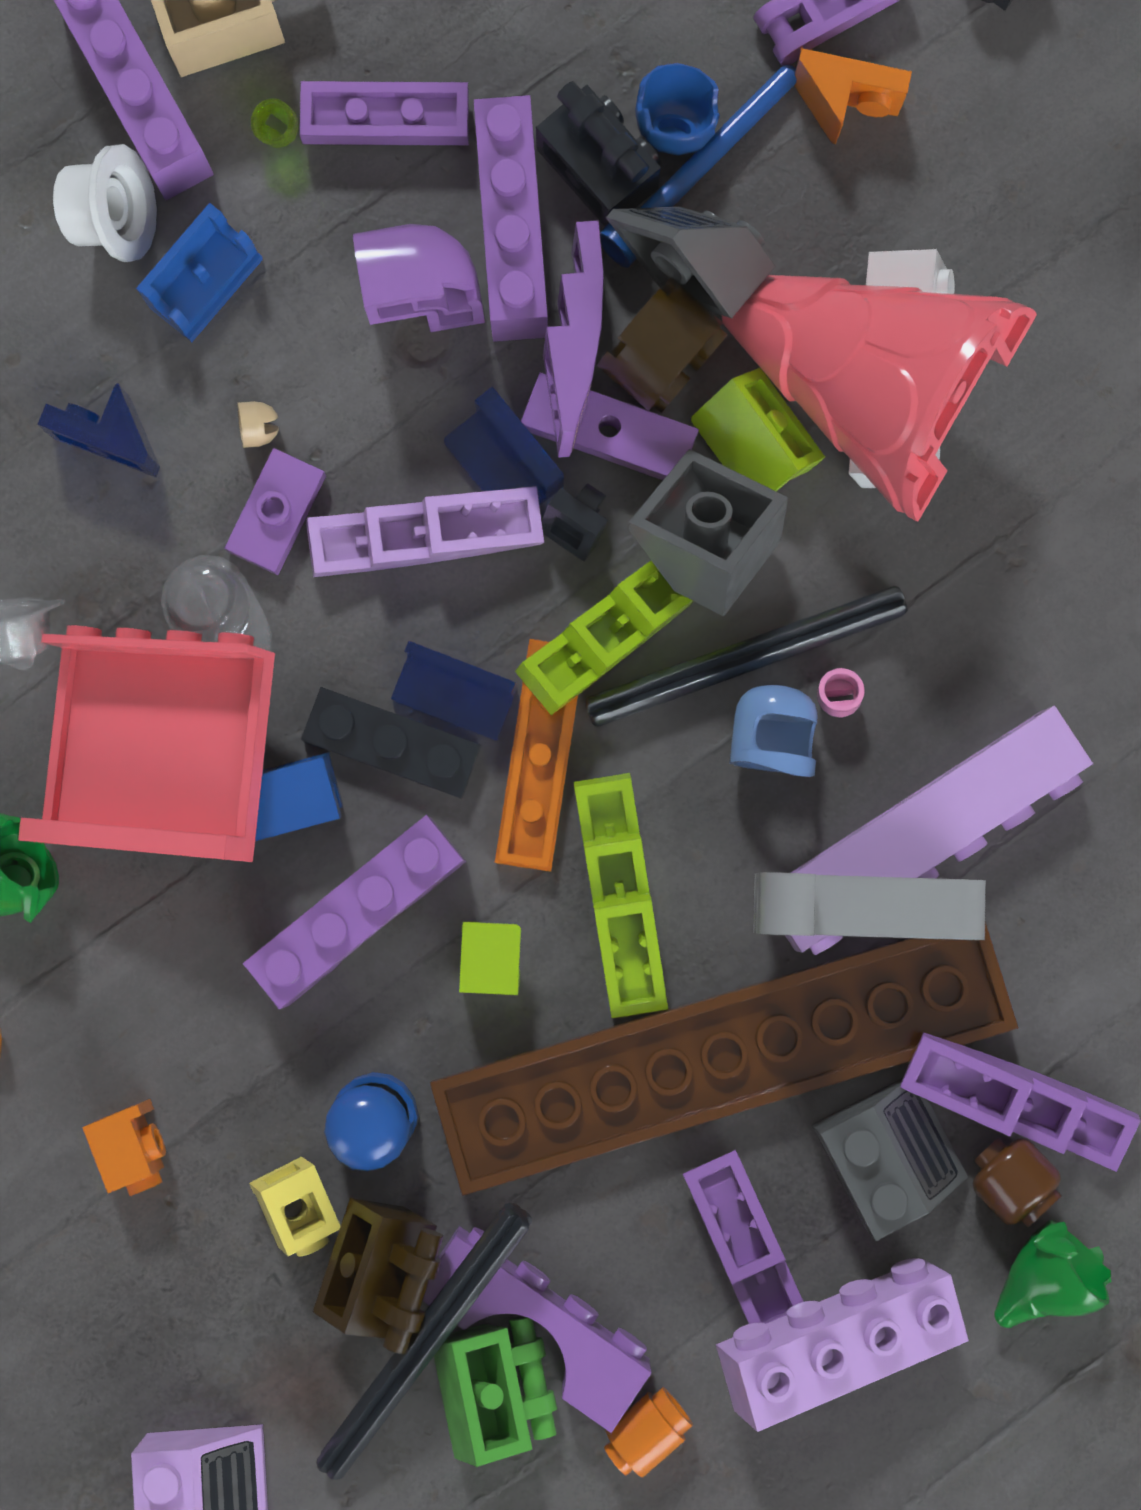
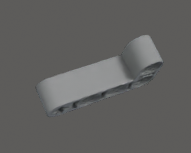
(868, 906)

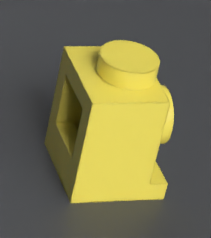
(314, 1223)

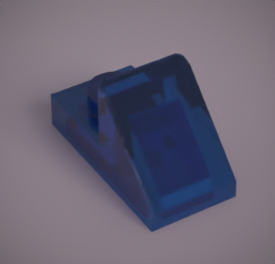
(115, 438)

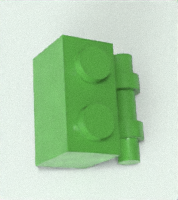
(484, 1393)

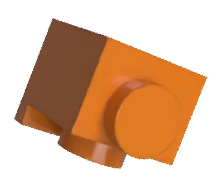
(127, 1149)

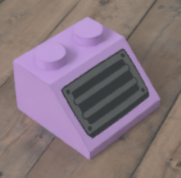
(201, 1470)

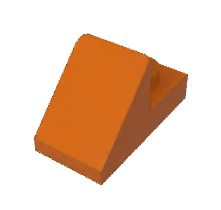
(834, 82)

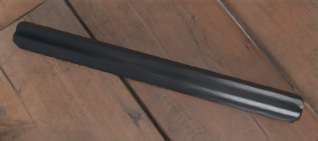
(746, 656)
(437, 1325)

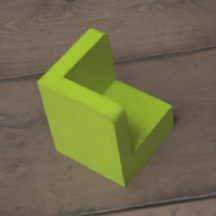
(490, 958)

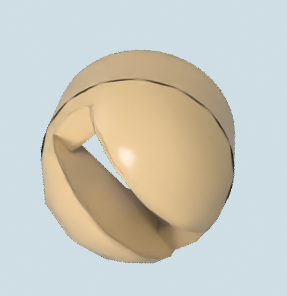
(251, 423)

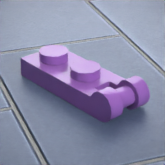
(822, 20)

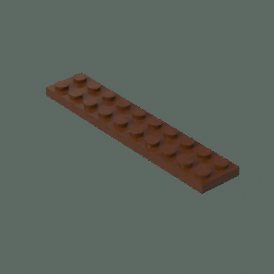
(717, 1057)

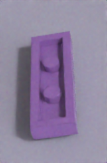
(384, 113)

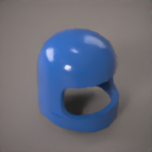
(369, 1124)

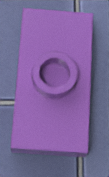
(275, 511)

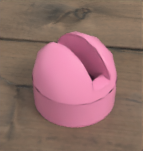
(840, 683)

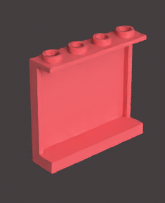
(156, 743)

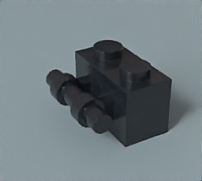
(597, 152)

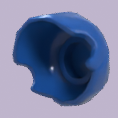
(677, 108)

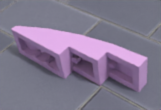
(425, 531)

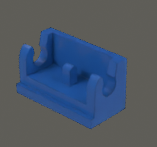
(199, 273)
(298, 796)

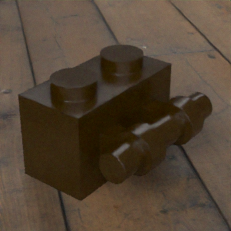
(379, 1273)

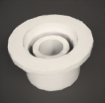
(108, 203)

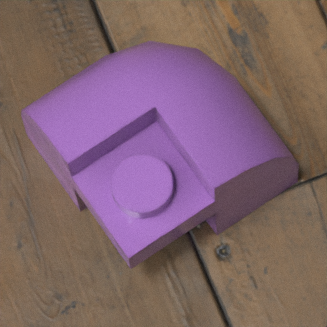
(416, 274)

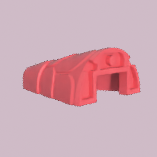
(879, 367)

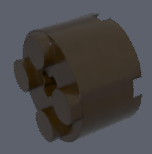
(660, 344)

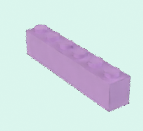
(957, 809)

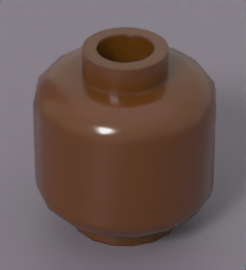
(1016, 1181)

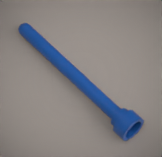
(706, 158)

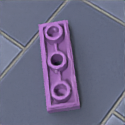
(644, 439)

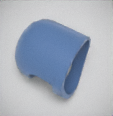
(774, 731)

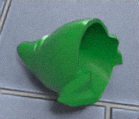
(17, 888)
(1053, 1278)

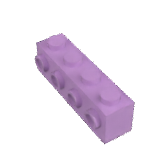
(841, 1342)

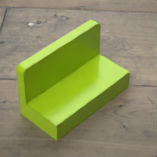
(756, 431)

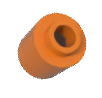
(647, 1433)

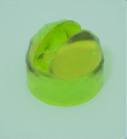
(269, 135)

